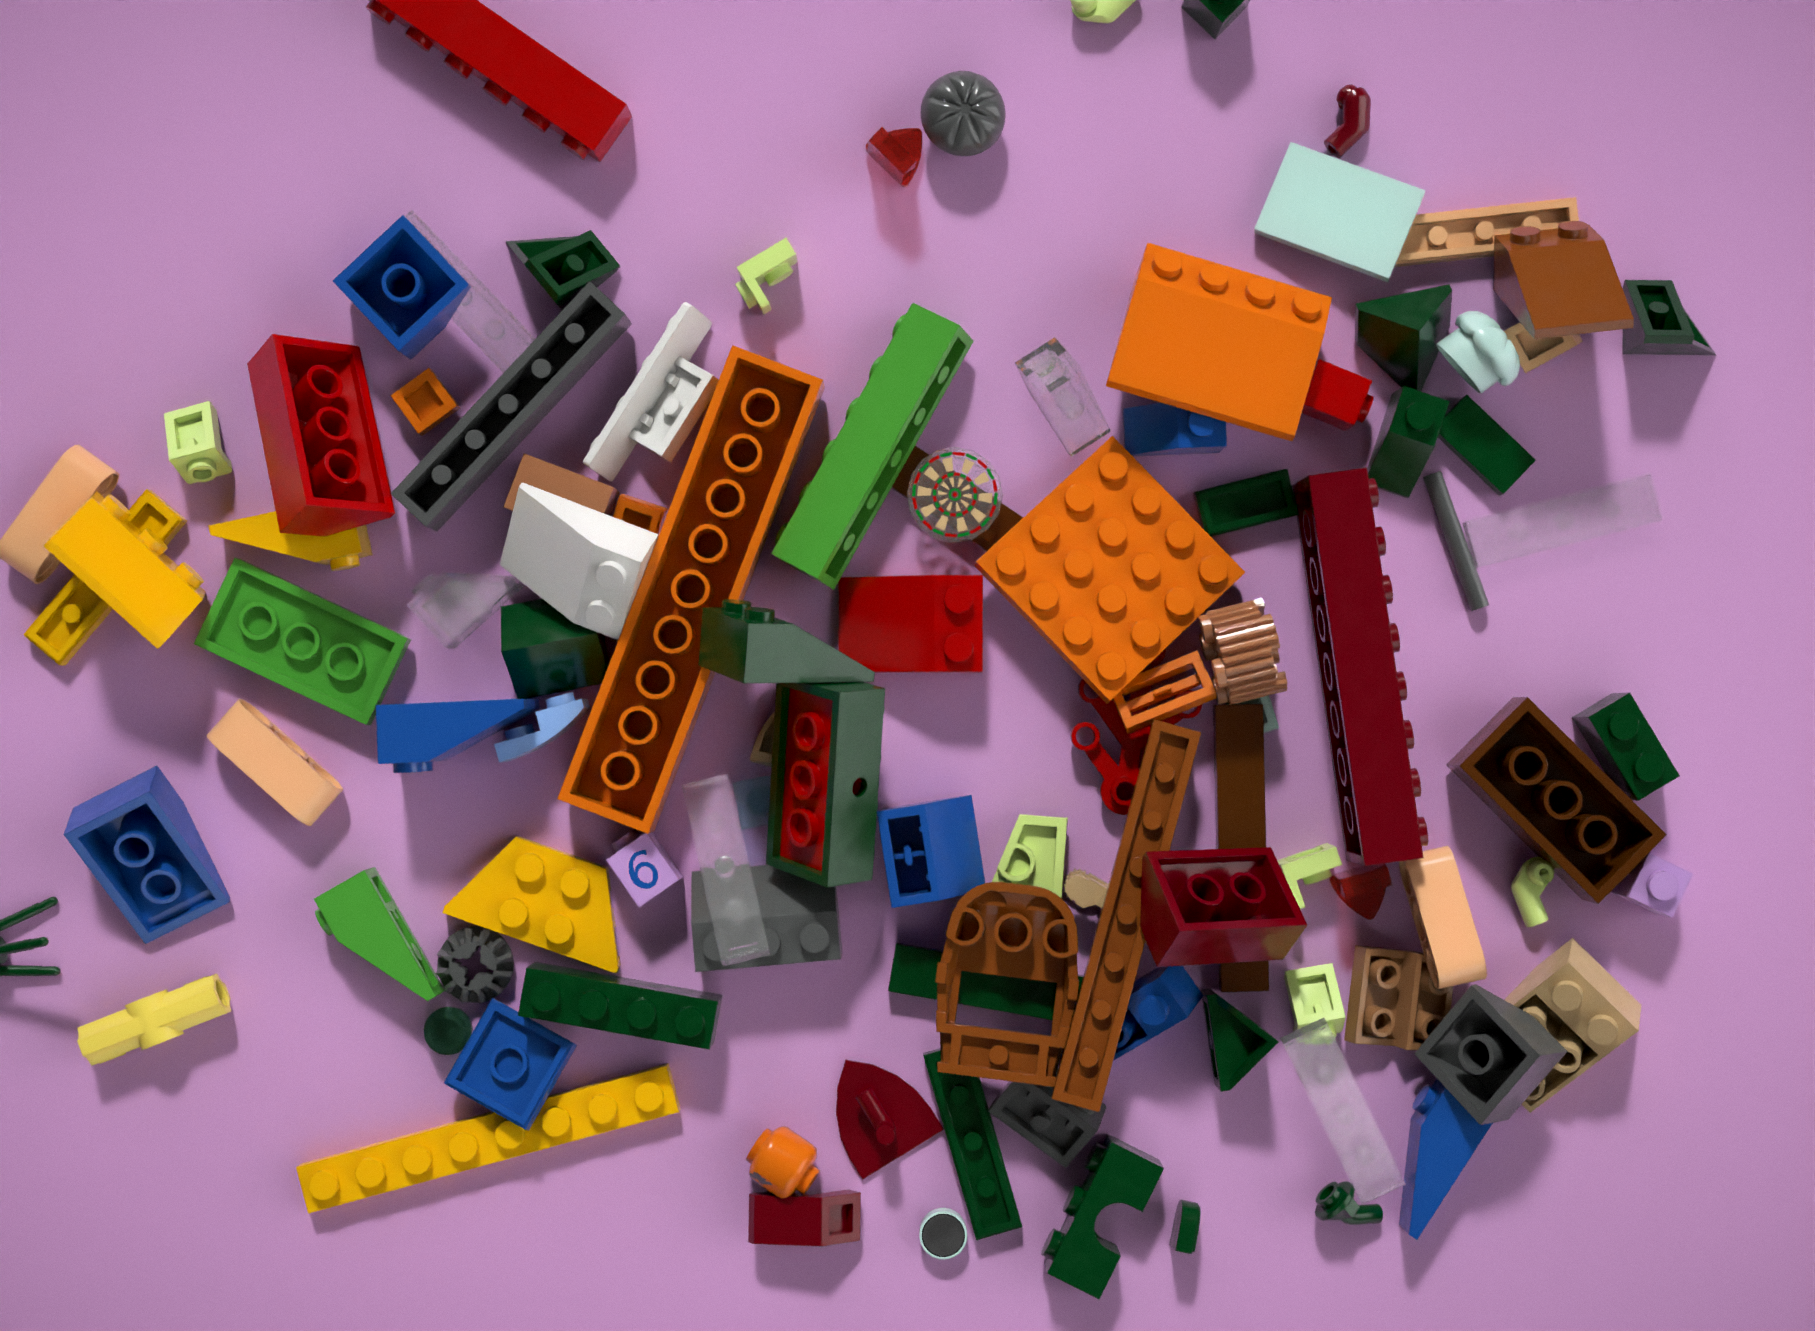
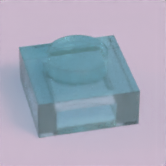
(753, 801)

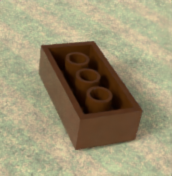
(1556, 799)

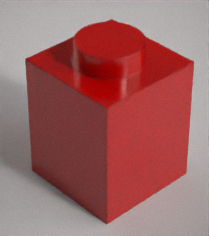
(1337, 396)

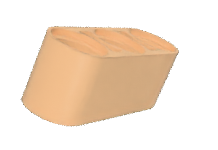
(58, 497)
(274, 762)
(1443, 918)

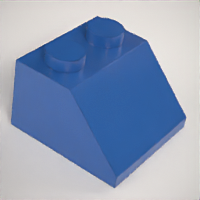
(404, 287)

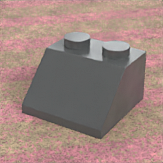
(1489, 1054)

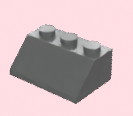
(796, 915)

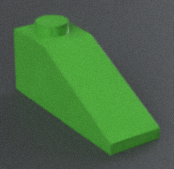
(372, 926)

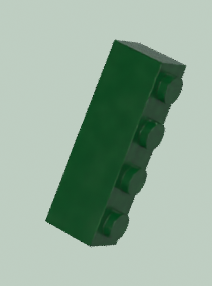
(620, 1005)

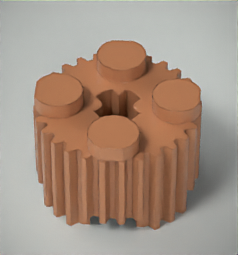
(1242, 652)

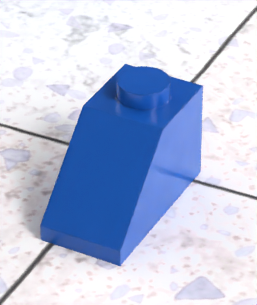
(1171, 431)

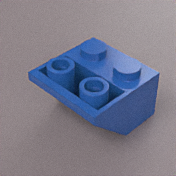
(930, 850)

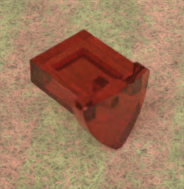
(897, 152)
(1362, 888)

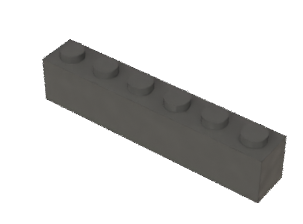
(512, 407)

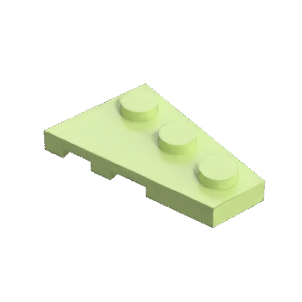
(1035, 853)

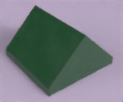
(549, 651)

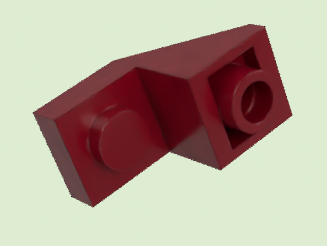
(805, 1218)

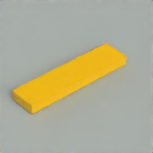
(78, 609)

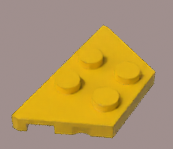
(544, 901)

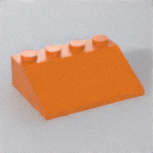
(1219, 342)

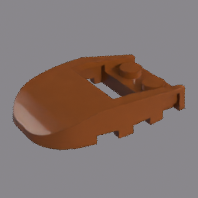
(1016, 935)

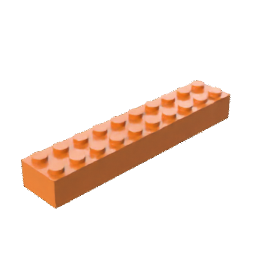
(698, 561)

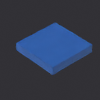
(510, 1064)

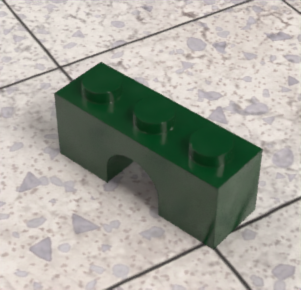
(1115, 1176)

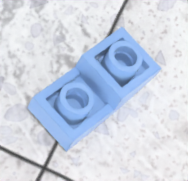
(554, 721)

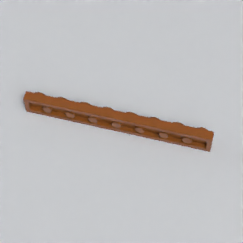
(1118, 934)

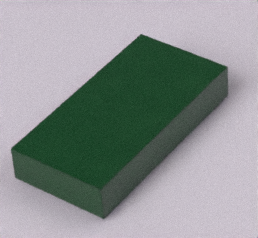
(1484, 445)
(1246, 503)

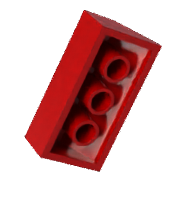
(319, 436)

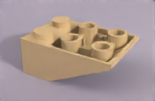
(1580, 1009)

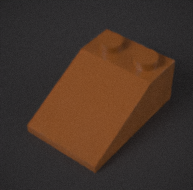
(1559, 281)

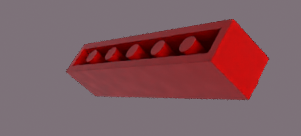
(513, 70)

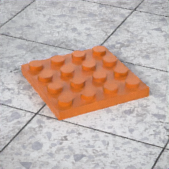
(1109, 569)

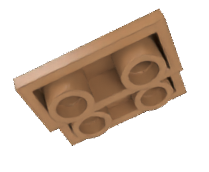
(1393, 999)

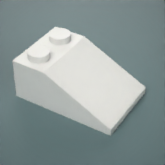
(577, 558)

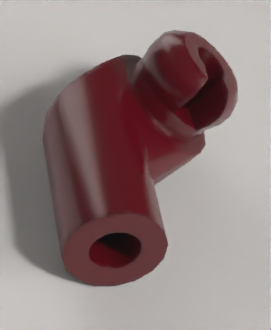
(1356, 119)

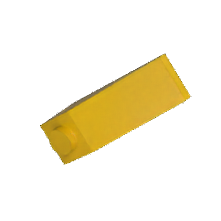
(262, 531)

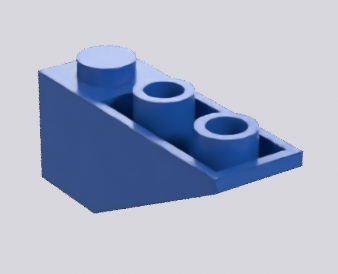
(1155, 1005)

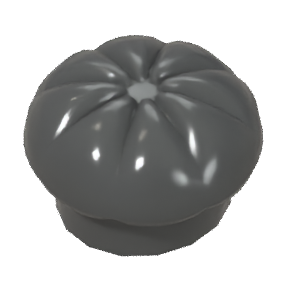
(963, 113)

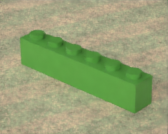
(872, 445)

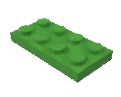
(302, 641)

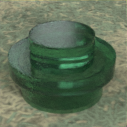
(447, 1030)

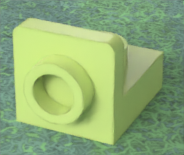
(770, 266)
(196, 443)
(1311, 866)
(1315, 995)

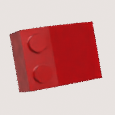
(913, 623)

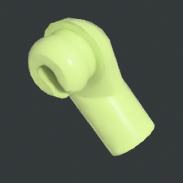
(1099, 10)
(1528, 887)

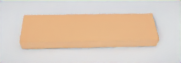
(1471, 231)

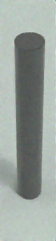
(1456, 541)

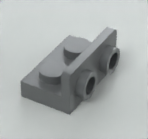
(1048, 1124)

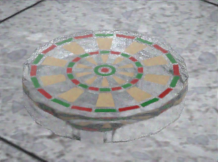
(954, 495)

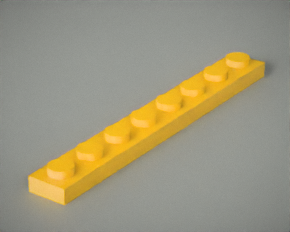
(486, 1139)

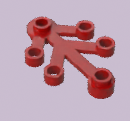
(1130, 743)

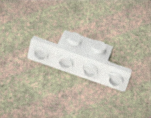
(660, 401)

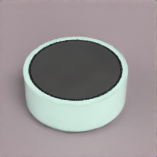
(943, 1233)

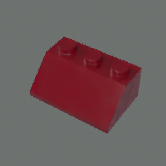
(1217, 907)

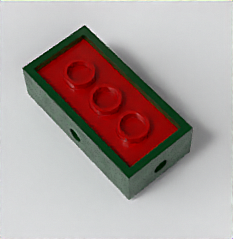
(825, 780)

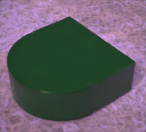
(1185, 1227)

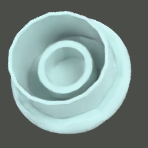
(1480, 351)

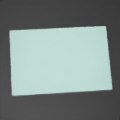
(1339, 211)

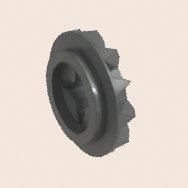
(494, 954)

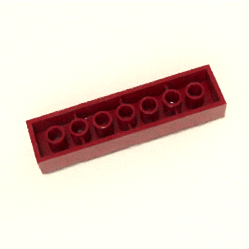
(1359, 667)

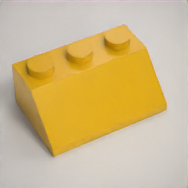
(127, 568)

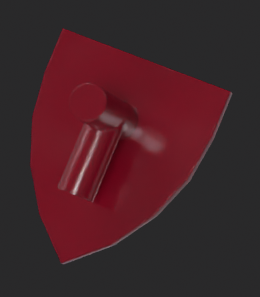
(880, 1116)

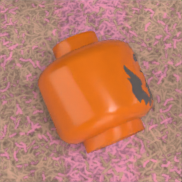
(783, 1162)

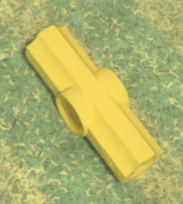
(153, 1019)

